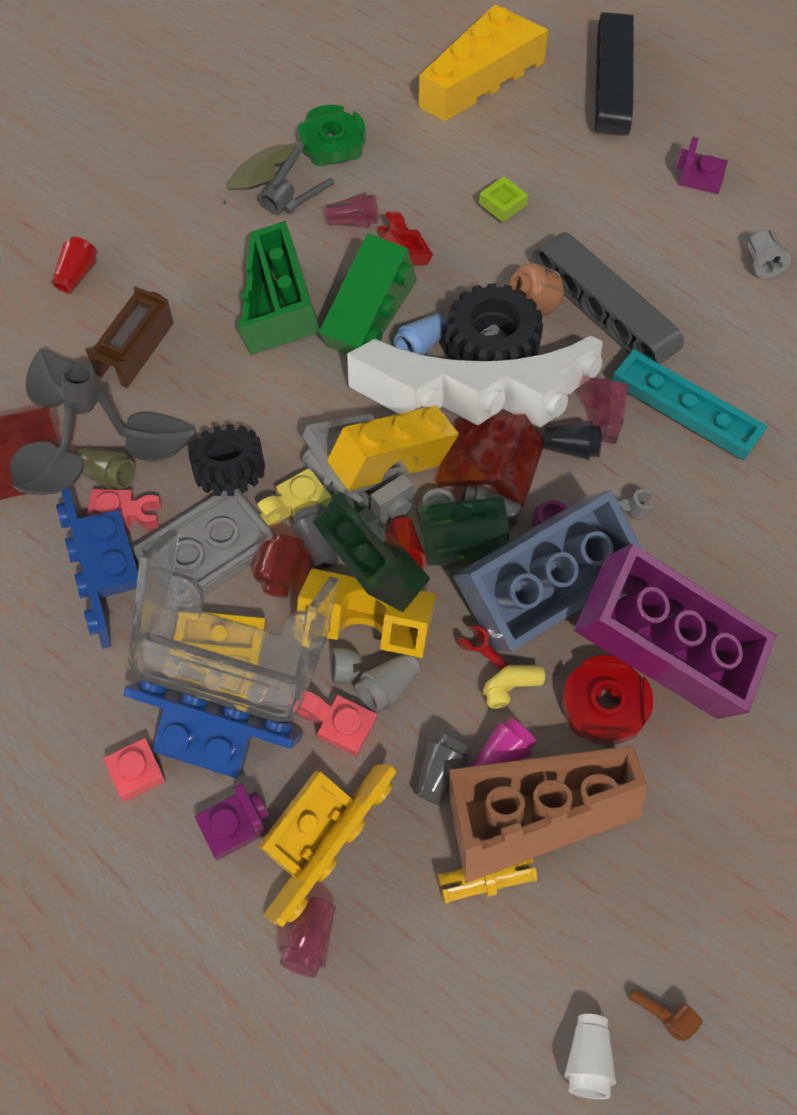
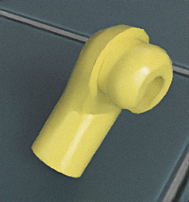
(508, 678)

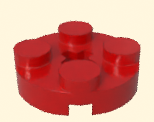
(589, 718)

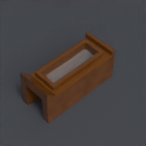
(132, 336)

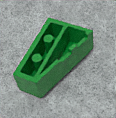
(276, 292)

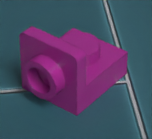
(700, 170)
(233, 822)

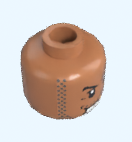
(540, 284)

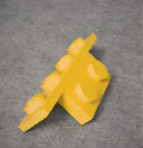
(315, 831)

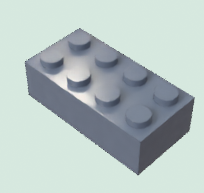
(544, 571)

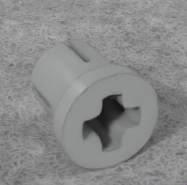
(768, 254)

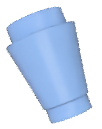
(421, 334)

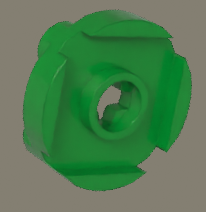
(343, 146)

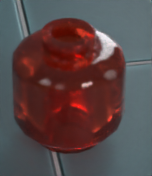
(282, 565)

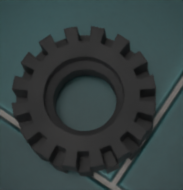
(214, 473)

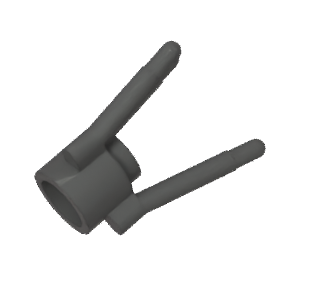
(279, 192)

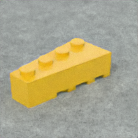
(480, 60)

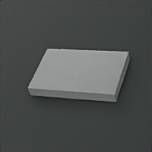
(214, 540)

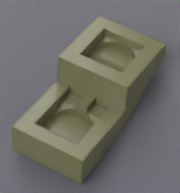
(260, 166)

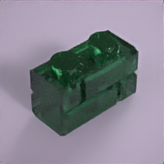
(463, 530)

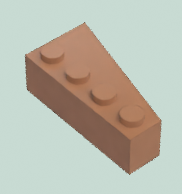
(540, 805)

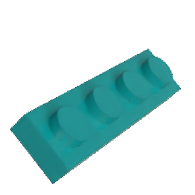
(690, 404)

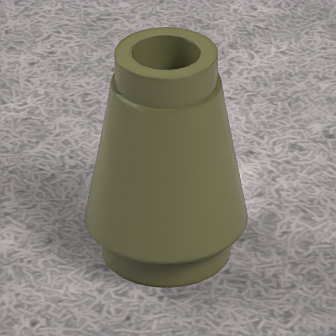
(107, 468)

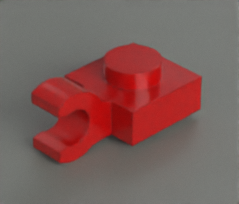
(409, 238)

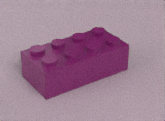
(676, 632)

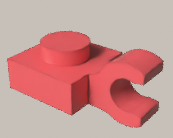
(342, 724)

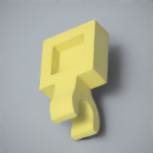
(292, 496)

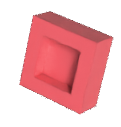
(134, 770)

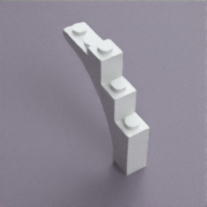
(474, 388)

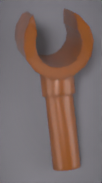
(679, 1024)

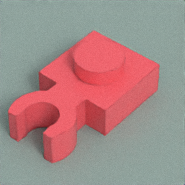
(131, 510)

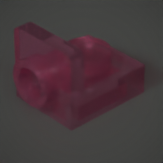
(611, 401)

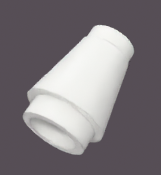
(591, 1059)

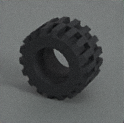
(499, 307)

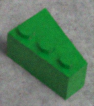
(369, 295)

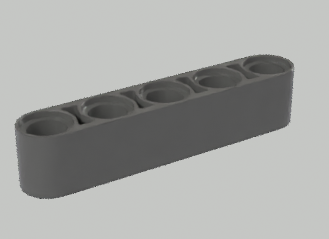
(609, 299)

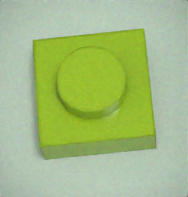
(503, 199)

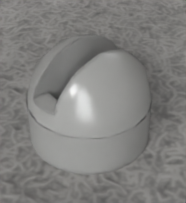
(342, 665)

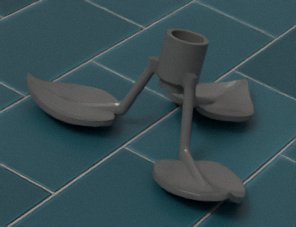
(51, 381)

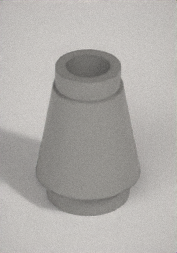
(385, 683)

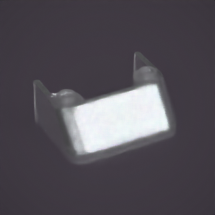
(219, 657)

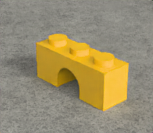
(371, 447)
(400, 631)

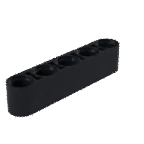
(614, 73)

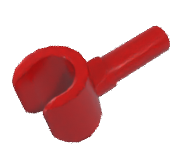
(482, 646)

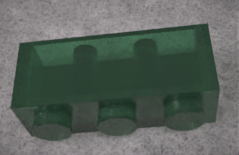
(371, 552)

